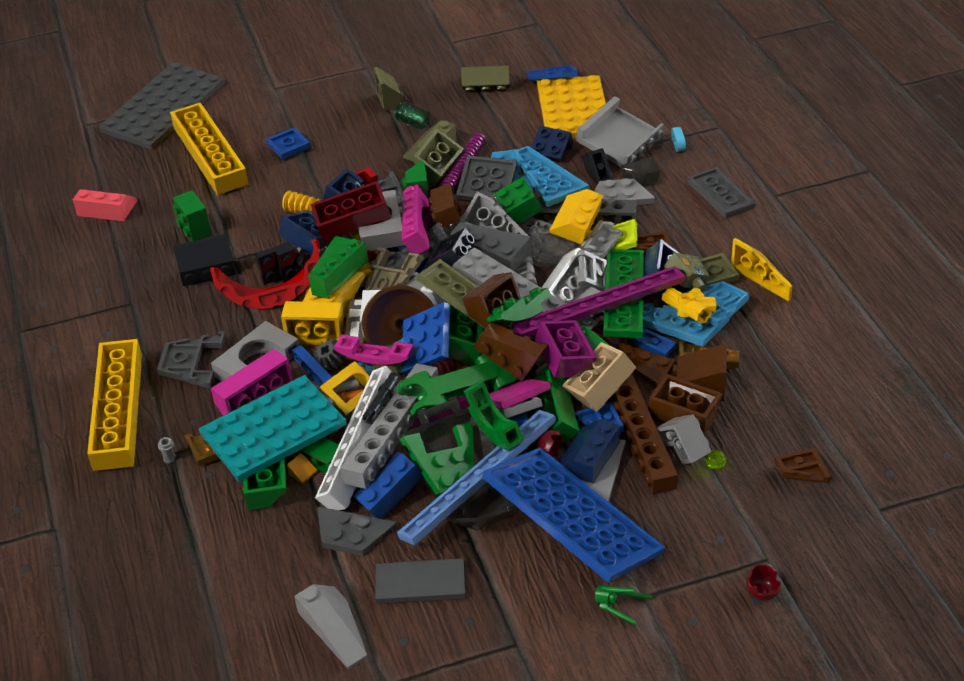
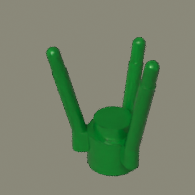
(607, 595)

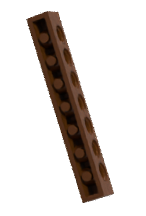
(644, 438)

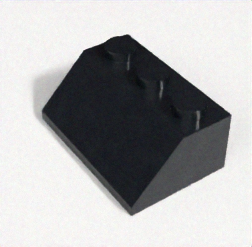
(198, 256)

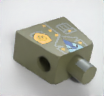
(691, 267)

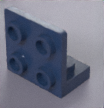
(552, 142)

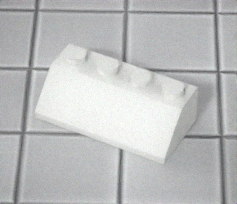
(564, 278)

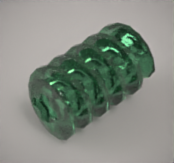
(412, 115)

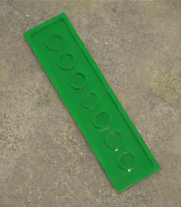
(627, 318)

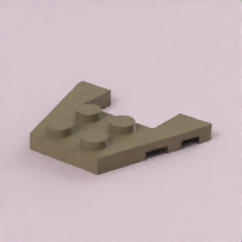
(385, 276)

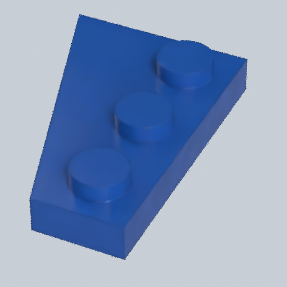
(551, 73)

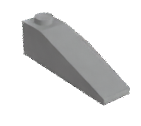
(332, 621)

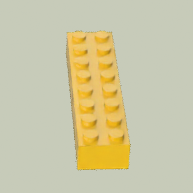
(209, 148)
(115, 405)

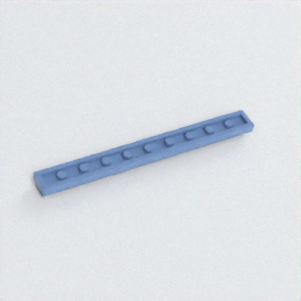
(471, 481)

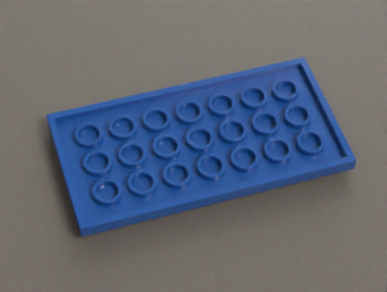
(574, 514)

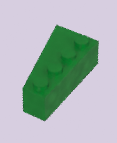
(337, 265)

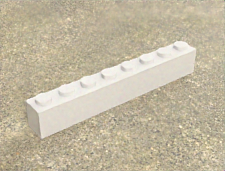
(333, 491)

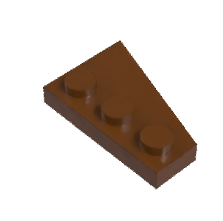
(648, 364)

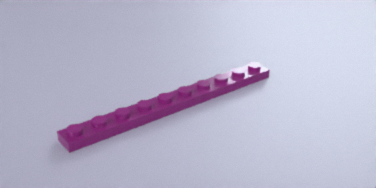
(602, 300)

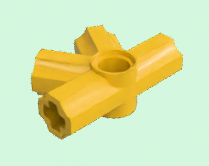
(690, 304)

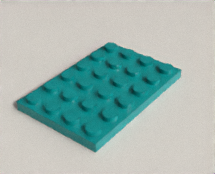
(272, 427)

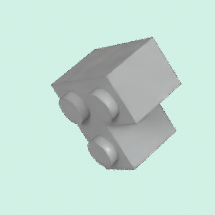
(686, 437)

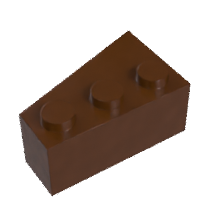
(445, 206)
(509, 350)

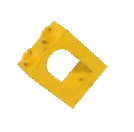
(343, 408)

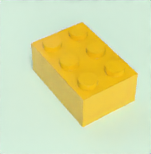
(313, 321)

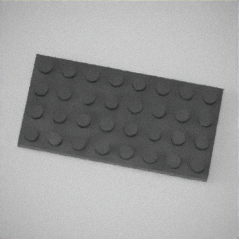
(147, 115)

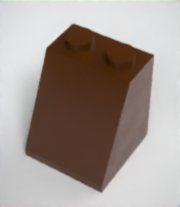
(704, 368)

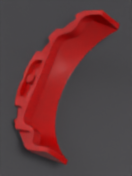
(266, 297)

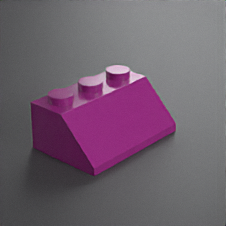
(567, 347)

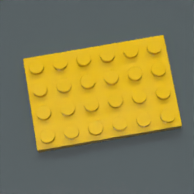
(570, 101)

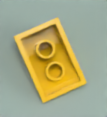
(342, 294)

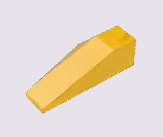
(759, 269)

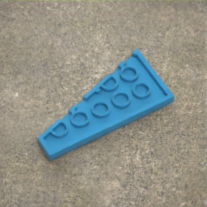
(668, 322)

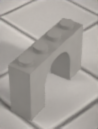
(389, 232)
(260, 340)

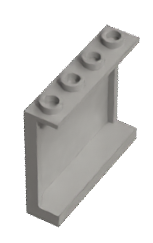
(618, 133)

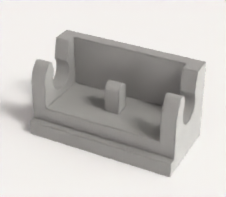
(601, 239)

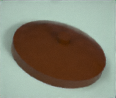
(387, 310)

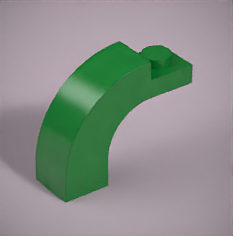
(492, 423)

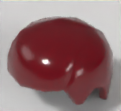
(550, 442)
(763, 582)

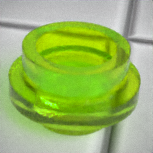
(716, 460)

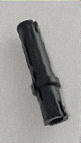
(385, 392)

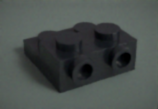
(452, 248)
(278, 263)

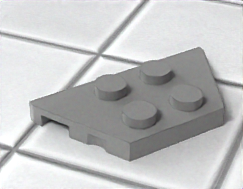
(624, 190)

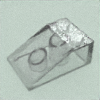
(549, 248)

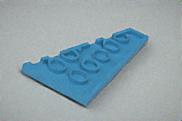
(547, 177)

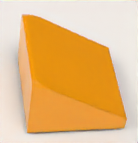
(301, 468)

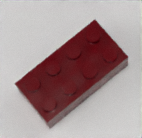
(350, 211)

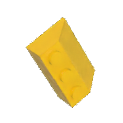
(577, 215)

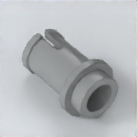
(166, 447)

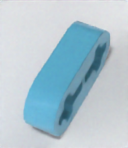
(678, 139)

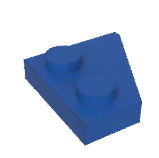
(606, 413)

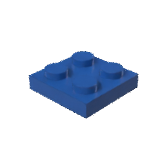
(288, 143)

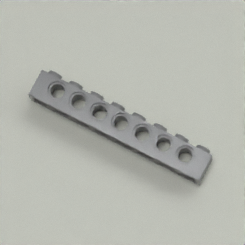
(382, 436)

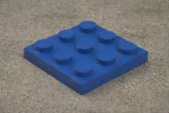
(429, 335)

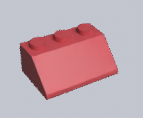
(103, 205)

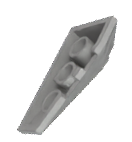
(487, 213)

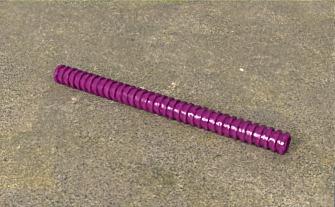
(454, 175)

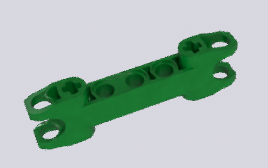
(441, 388)

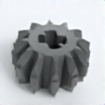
(327, 356)

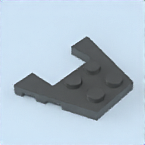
(182, 358)

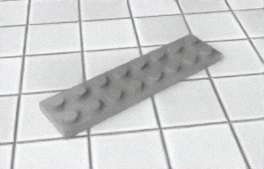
(480, 267)

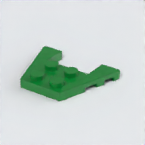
(446, 466)

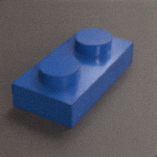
(655, 343)

